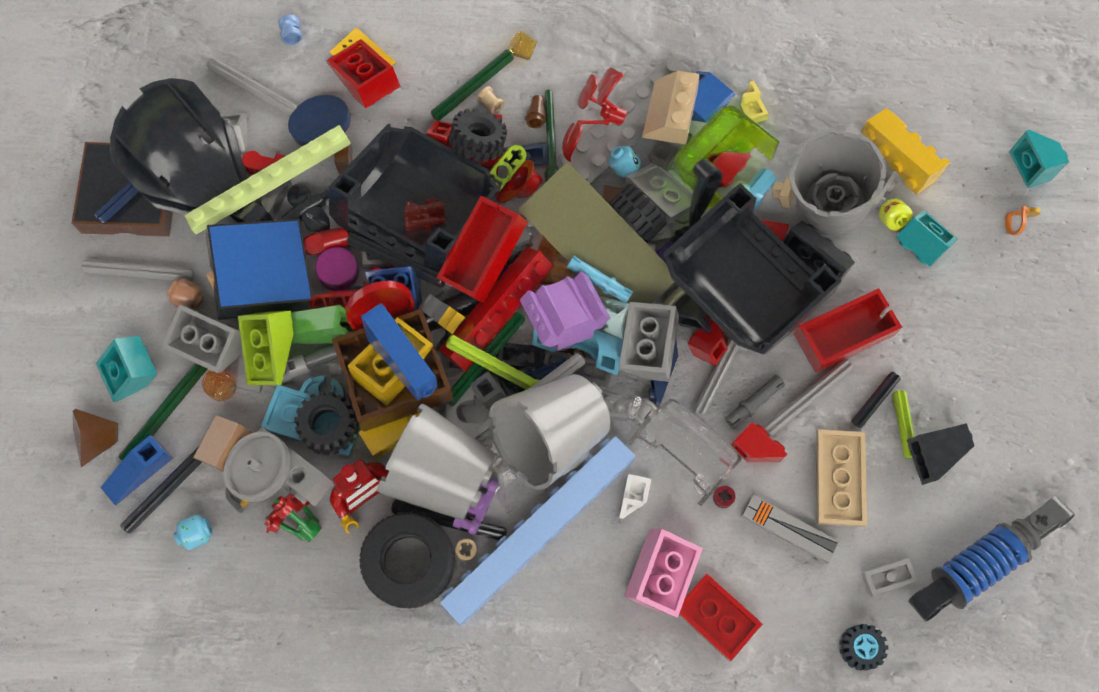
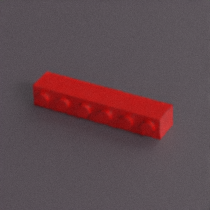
(500, 304)

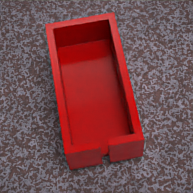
(482, 249)
(847, 330)

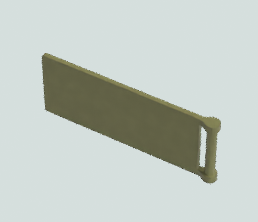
(587, 227)

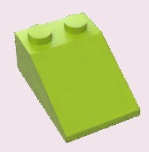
(266, 346)

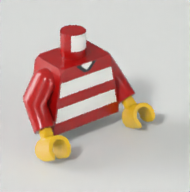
(355, 487)

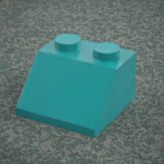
(1038, 158)
(926, 238)
(126, 367)

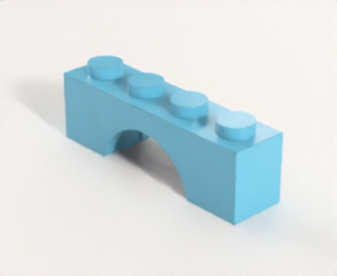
(602, 347)

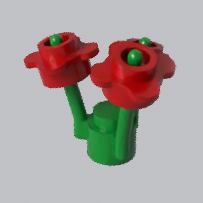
(282, 507)

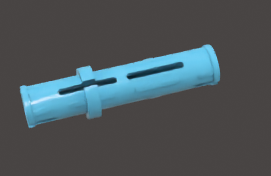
(599, 279)

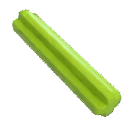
(904, 420)

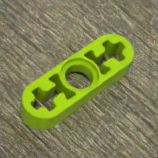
(510, 171)

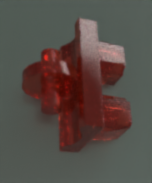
(424, 215)

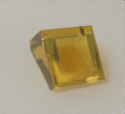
(522, 45)

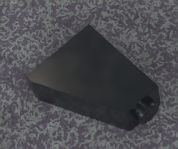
(939, 451)

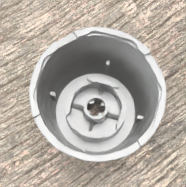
(839, 168)
(548, 428)
(437, 466)

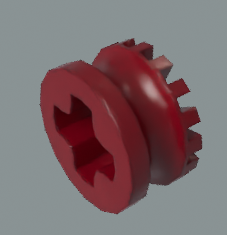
(718, 501)

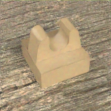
(783, 192)

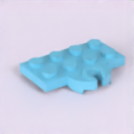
(283, 408)

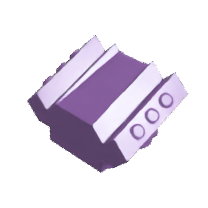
(565, 311)

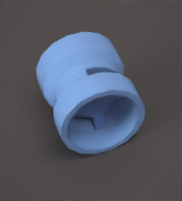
(290, 30)

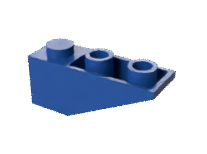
(135, 469)

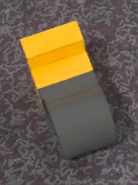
(441, 313)

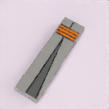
(790, 529)

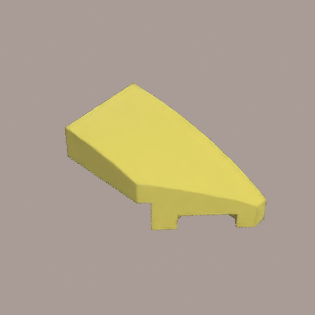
(752, 104)

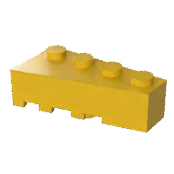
(904, 151)

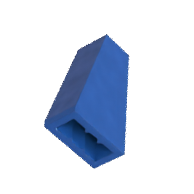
(398, 352)

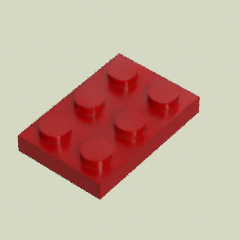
(719, 617)

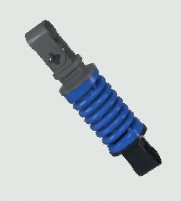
(989, 560)

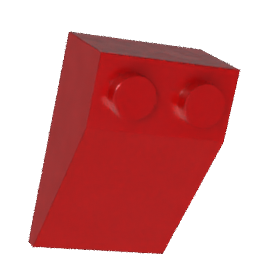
(364, 73)

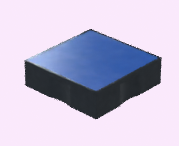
(258, 267)

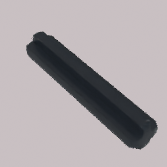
(876, 400)

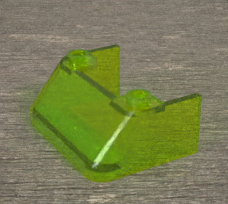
(725, 131)

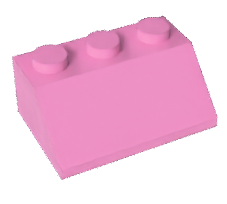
(663, 572)

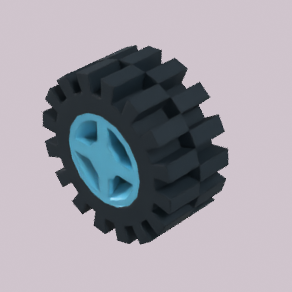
(872, 644)

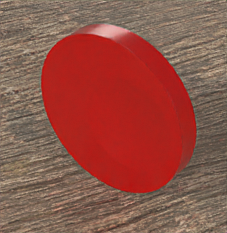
(392, 294)

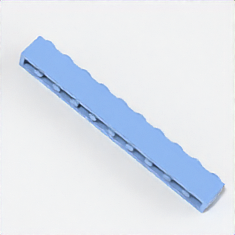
(537, 531)

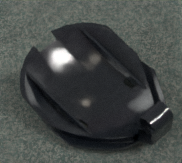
(164, 138)

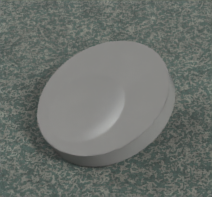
(257, 466)

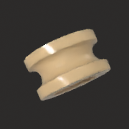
(473, 551)

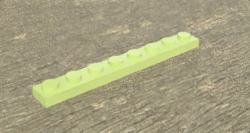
(267, 179)

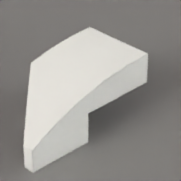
(635, 494)

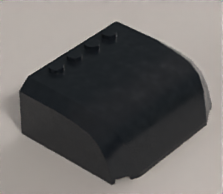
(404, 169)
(746, 274)

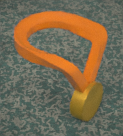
(1025, 211)

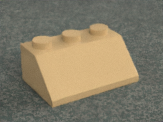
(671, 107)

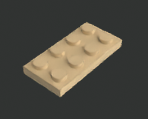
(841, 478)

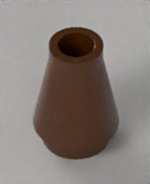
(536, 114)

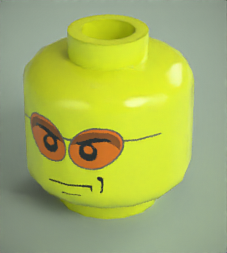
(895, 214)

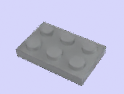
(664, 189)

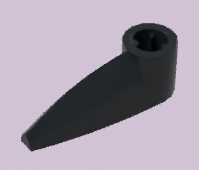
(705, 187)

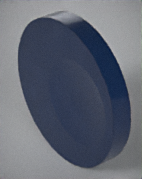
(317, 117)

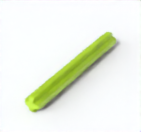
(490, 362)

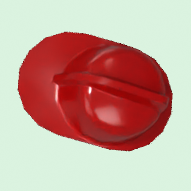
(521, 184)

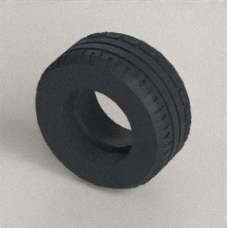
(380, 540)

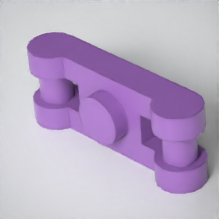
(480, 509)

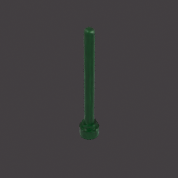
(551, 141)

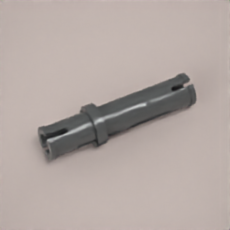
(749, 406)

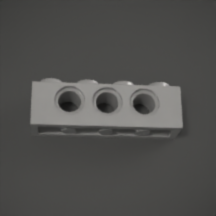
(313, 485)

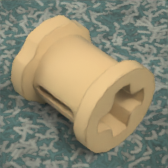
(490, 100)

